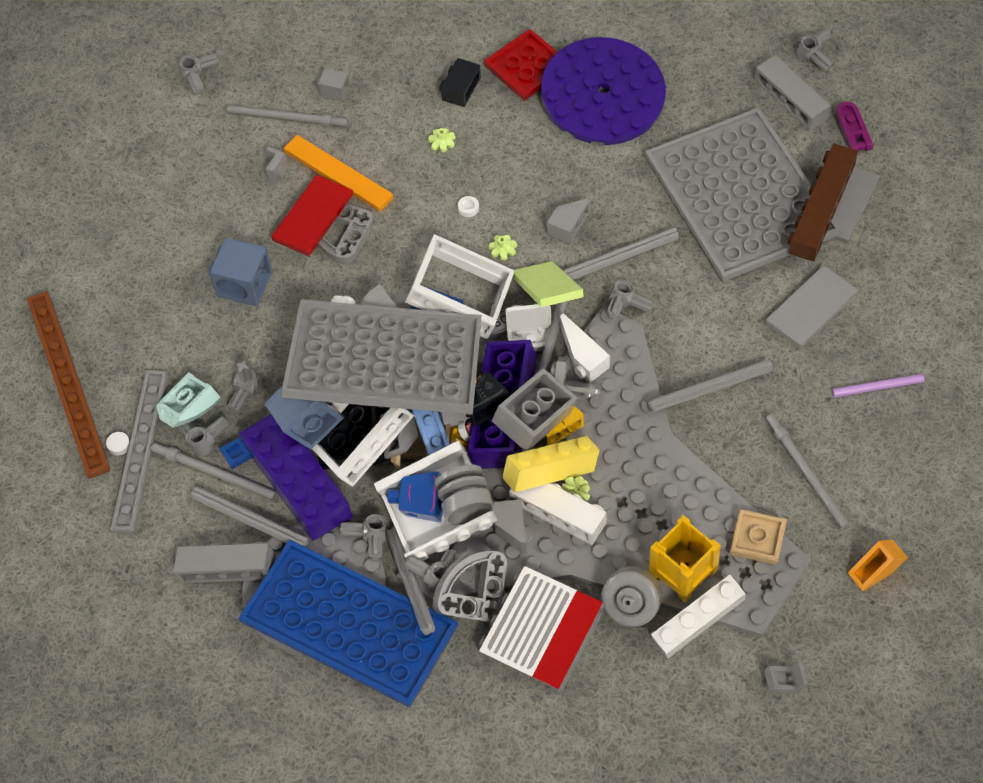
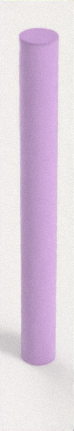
(878, 385)

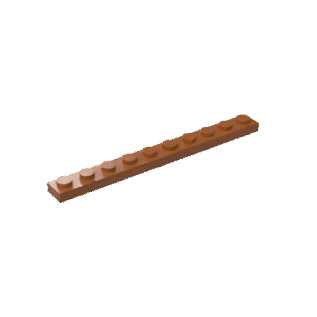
(68, 385)

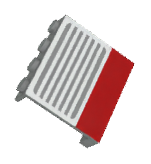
(542, 628)

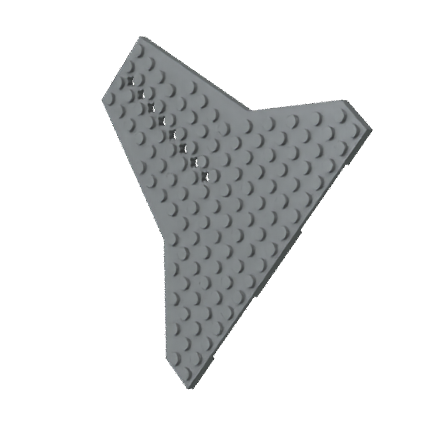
(653, 475)

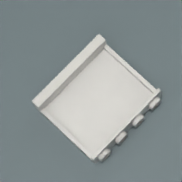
(424, 536)

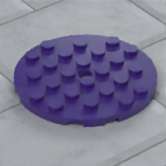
(612, 117)

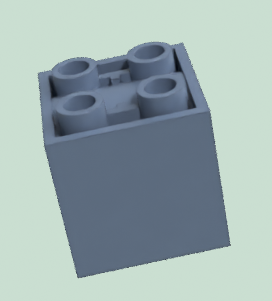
(241, 271)
(303, 419)

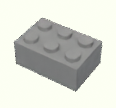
(534, 409)

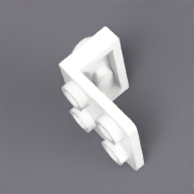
(529, 323)

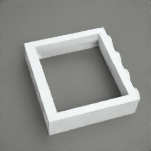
(467, 260)
(370, 447)

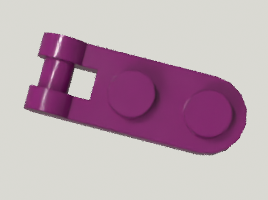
(853, 126)

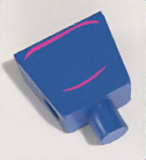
(418, 497)

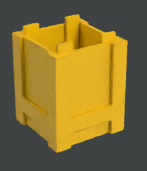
(684, 558)

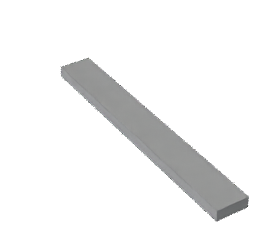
(139, 453)

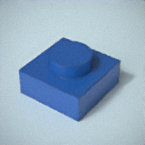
(235, 453)

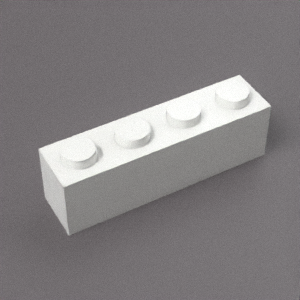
(563, 510)
(698, 616)

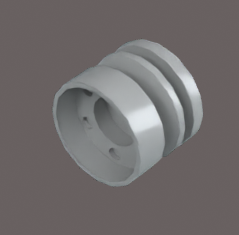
(463, 494)

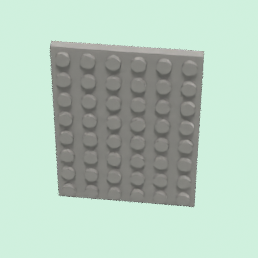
(735, 191)
(383, 357)

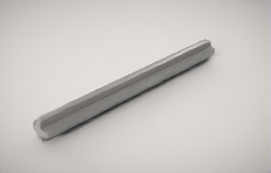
(622, 253)
(710, 386)
(248, 516)
(411, 583)

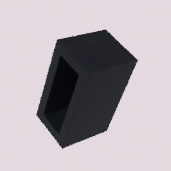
(460, 82)

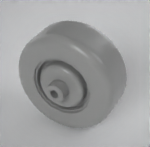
(631, 596)

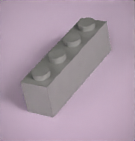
(792, 92)
(223, 562)

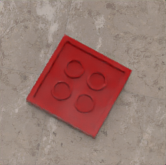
(522, 63)

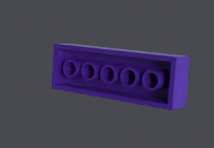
(512, 366)
(296, 478)

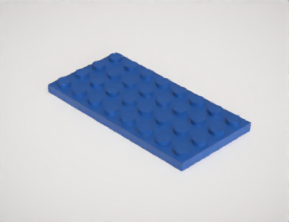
(347, 623)

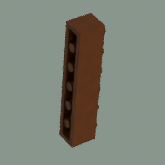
(823, 202)

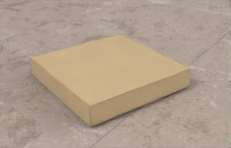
(758, 536)

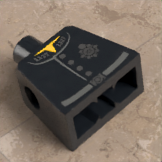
(487, 398)

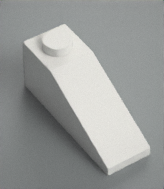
(586, 355)

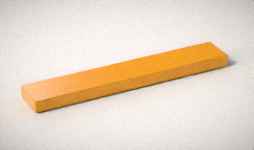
(338, 172)

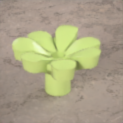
(442, 139)
(502, 246)
(577, 486)

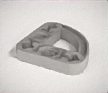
(354, 227)
(478, 603)

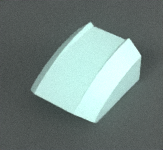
(187, 401)

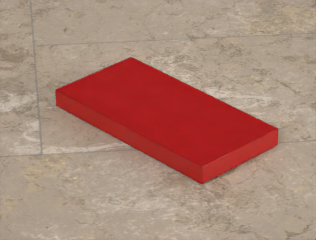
(312, 215)

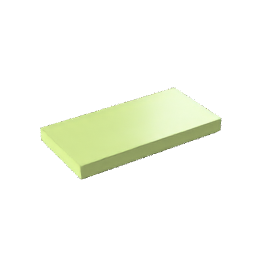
(547, 284)

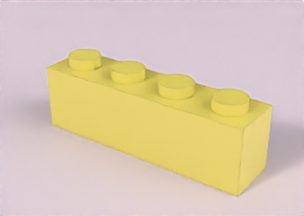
(550, 463)

